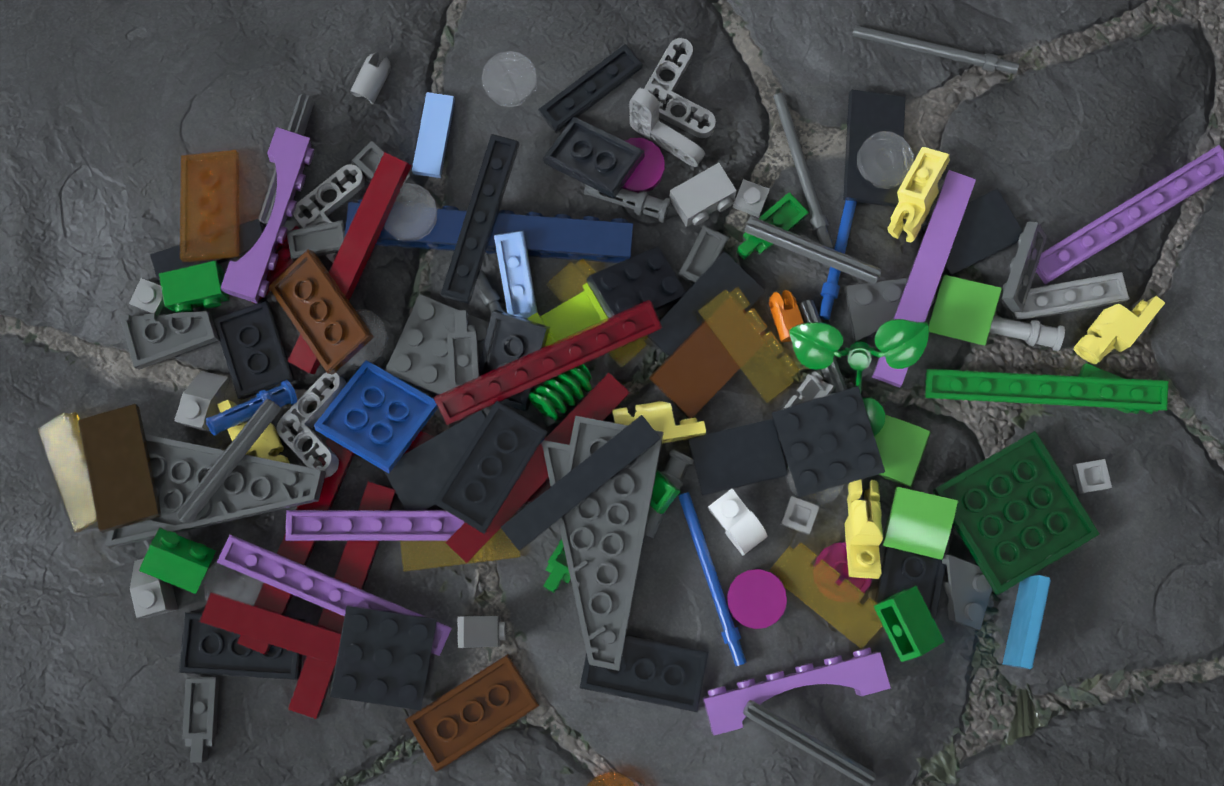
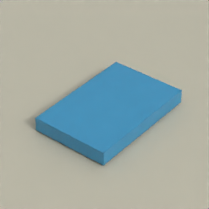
(1026, 622)

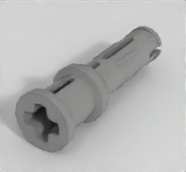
(1031, 332)

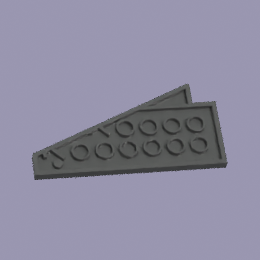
(249, 490)
(604, 537)

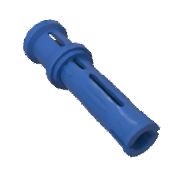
(238, 414)

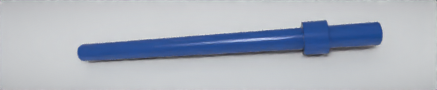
(831, 288)
(731, 634)

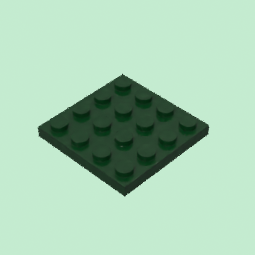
(1017, 512)

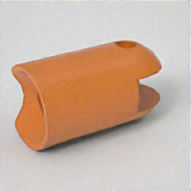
(785, 313)

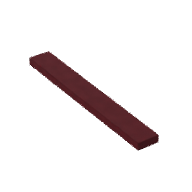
(360, 240)
(548, 362)
(595, 405)
(300, 551)
(353, 570)

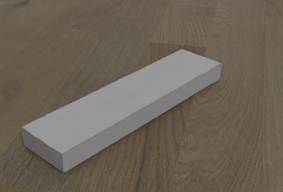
(1073, 296)

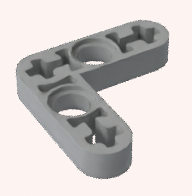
(666, 91)
(645, 121)
(320, 217)
(304, 422)

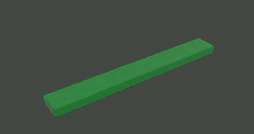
(1046, 389)

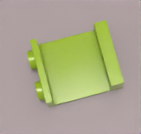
(571, 316)

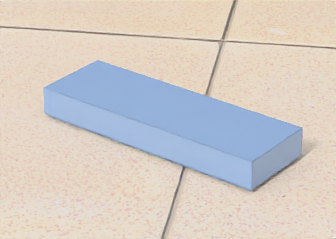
(433, 135)
(516, 274)

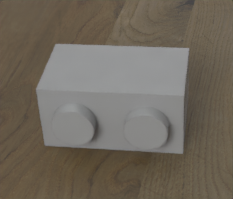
(703, 195)

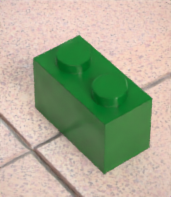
(193, 287)
(177, 560)
(909, 624)

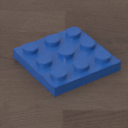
(376, 416)

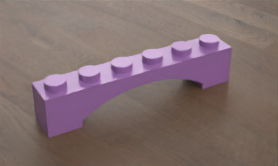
(248, 275)
(862, 672)

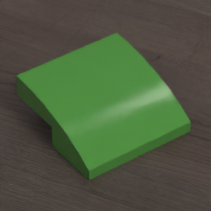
(964, 309)
(901, 449)
(919, 523)

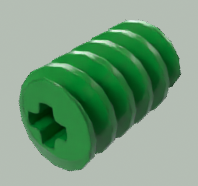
(560, 390)

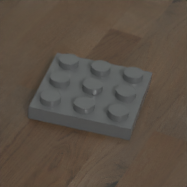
(423, 349)

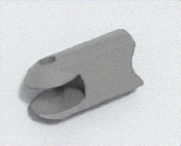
(371, 78)

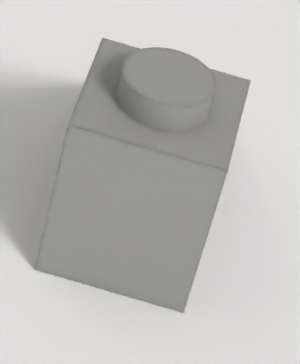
(201, 400)
(150, 595)
(480, 631)

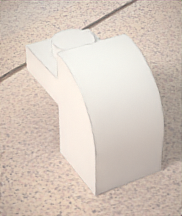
(740, 524)

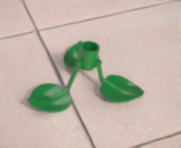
(897, 339)

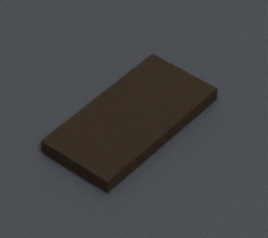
(119, 468)

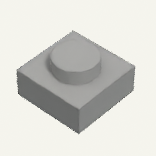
(751, 198)
(148, 297)
(1092, 476)
(799, 515)

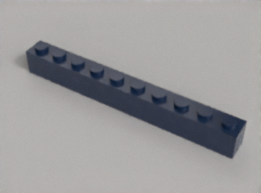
(544, 236)

